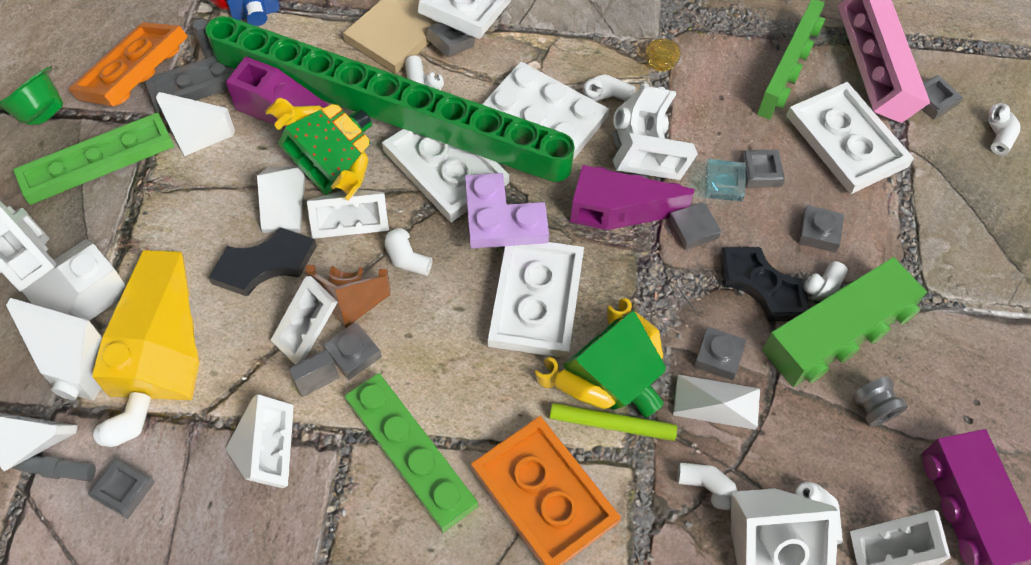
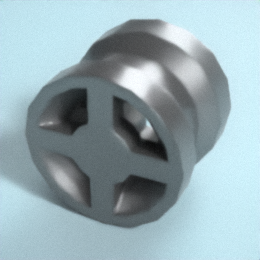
(879, 401)

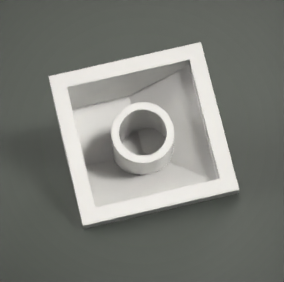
(79, 284)
(61, 348)
(782, 529)

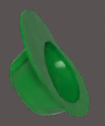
(34, 100)

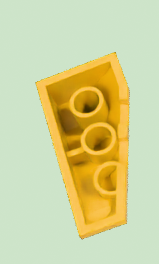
(151, 333)

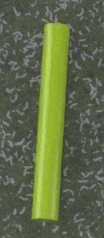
(613, 422)

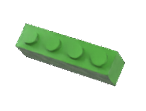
(843, 322)

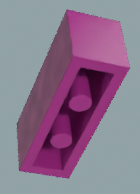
(979, 500)

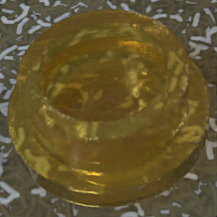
(662, 54)

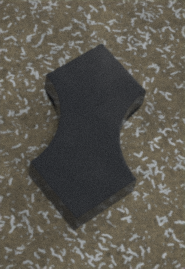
(245, 268)
(750, 272)

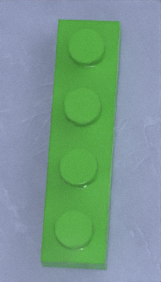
(789, 68)
(92, 158)
(411, 452)

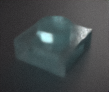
(725, 180)

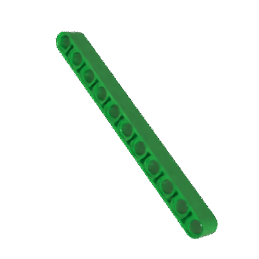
(399, 100)

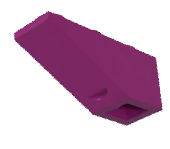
(258, 85)
(620, 200)

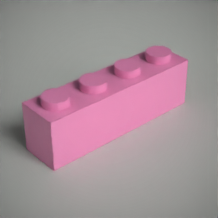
(884, 58)

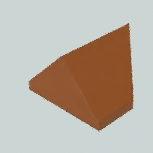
(353, 294)

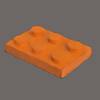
(128, 64)
(545, 493)

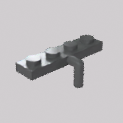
(194, 79)

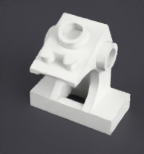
(641, 130)
(22, 248)

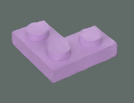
(499, 224)

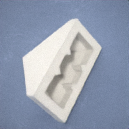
(195, 122)
(281, 198)
(335, 216)
(304, 320)
(716, 402)
(27, 436)
(263, 442)
(902, 541)

